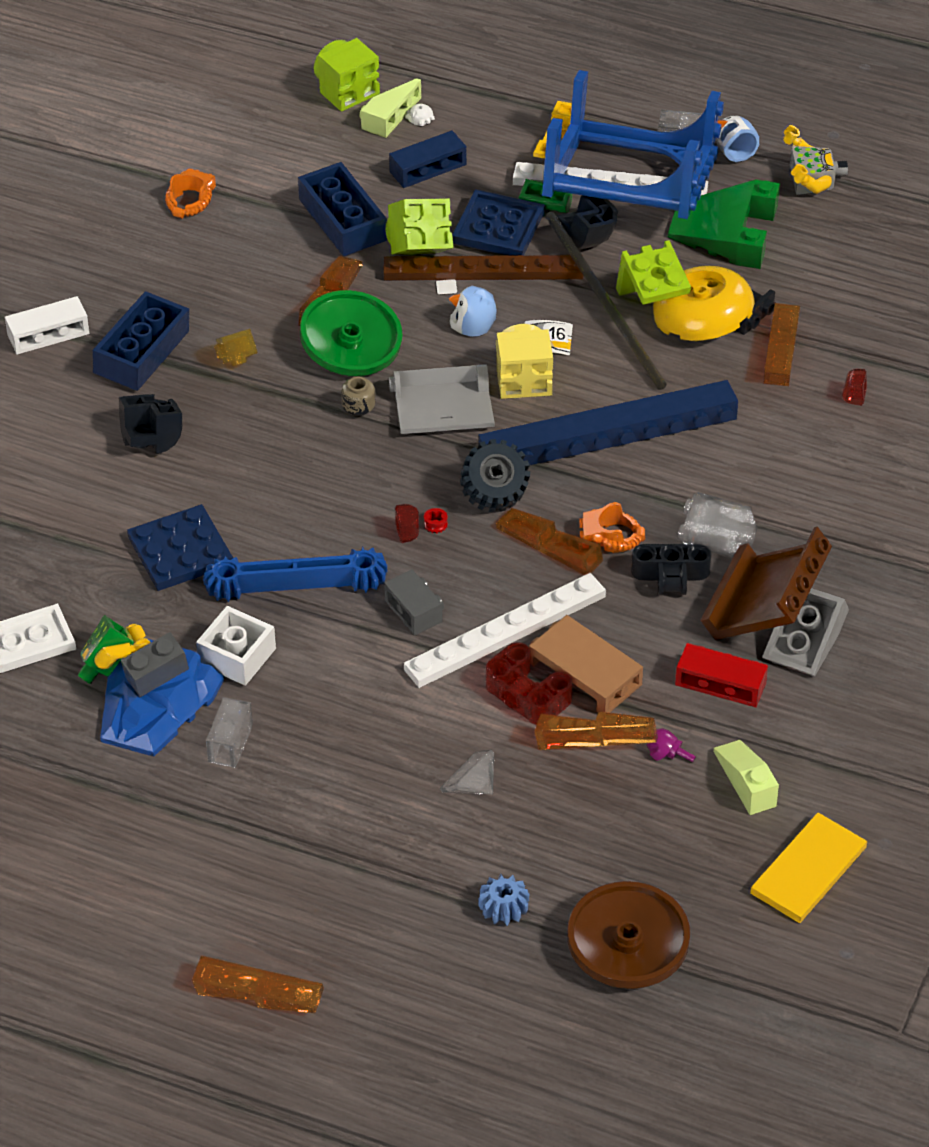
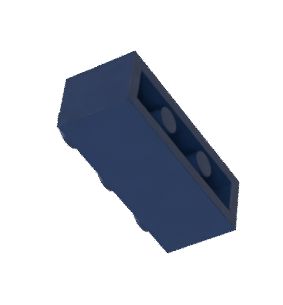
(427, 159)

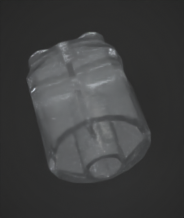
(717, 524)

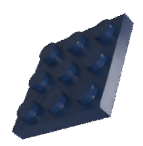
(498, 223)
(178, 546)

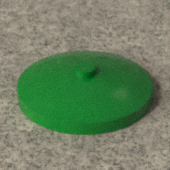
(350, 333)

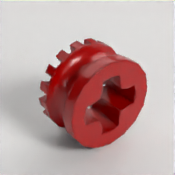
(435, 525)

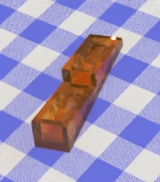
(335, 278)
(781, 344)
(542, 535)
(606, 730)
(267, 988)

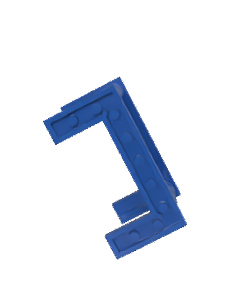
(690, 147)

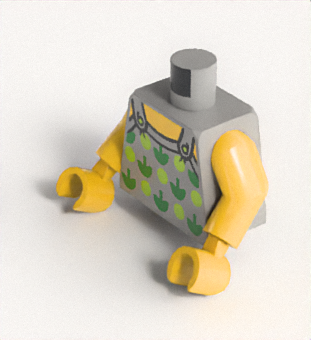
(812, 166)

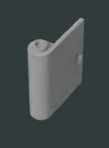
(442, 399)

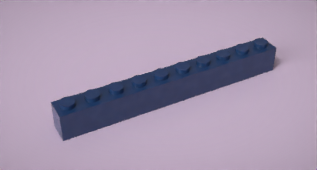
(620, 423)

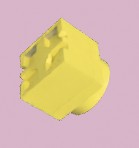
(524, 362)

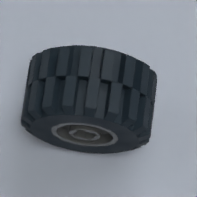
(495, 475)

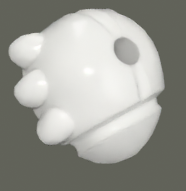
(420, 115)

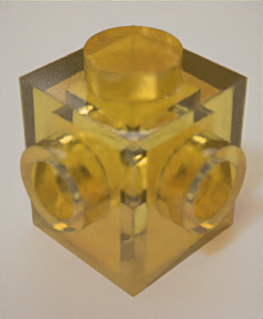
(236, 347)

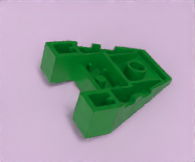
(721, 222)

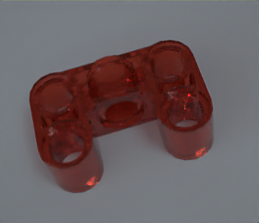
(509, 682)

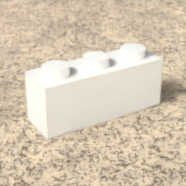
(47, 325)

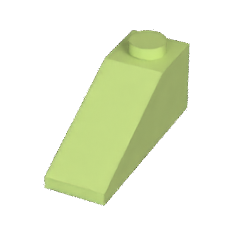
(389, 108)
(748, 776)

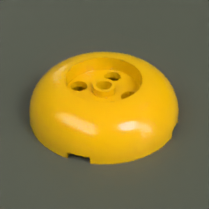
(711, 309)

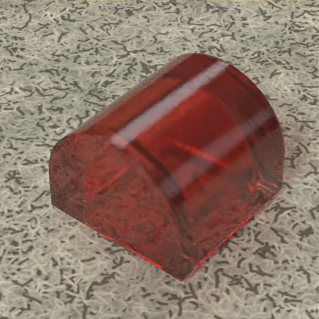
(855, 387)
(407, 522)

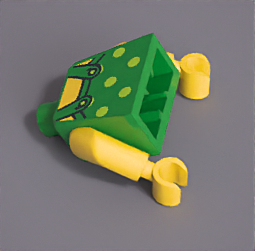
(108, 646)

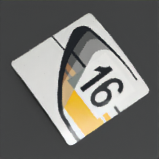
(559, 333)

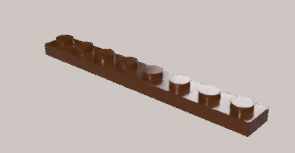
(480, 268)

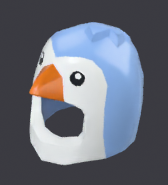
(737, 138)
(474, 311)

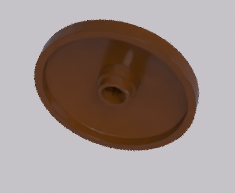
(628, 934)

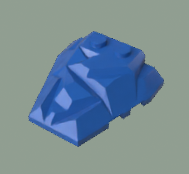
(152, 720)

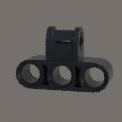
(671, 565)

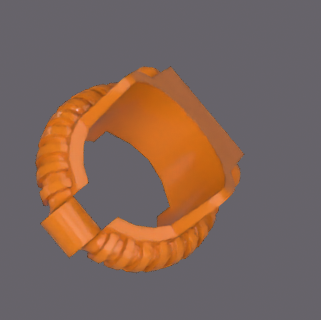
(190, 180)
(611, 539)

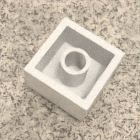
(236, 645)

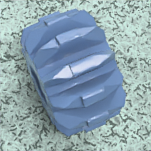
(503, 899)

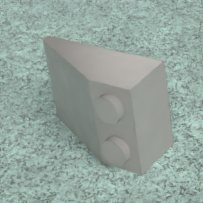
(811, 636)

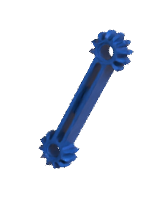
(359, 569)

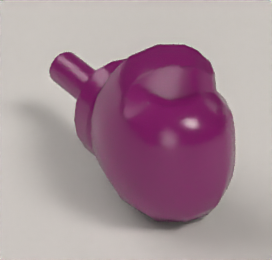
(668, 746)

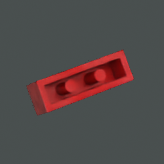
(721, 675)

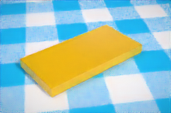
(808, 867)

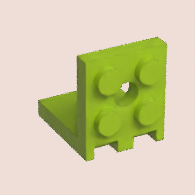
(652, 274)

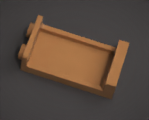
(589, 662)

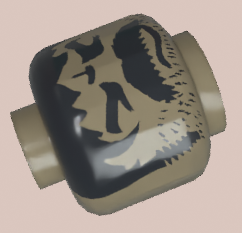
(358, 396)

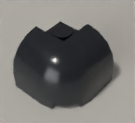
(591, 222)
(149, 422)

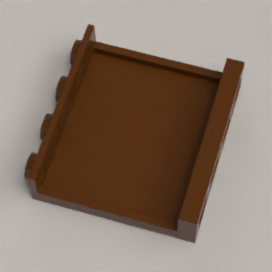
(765, 588)

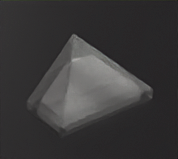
(473, 776)

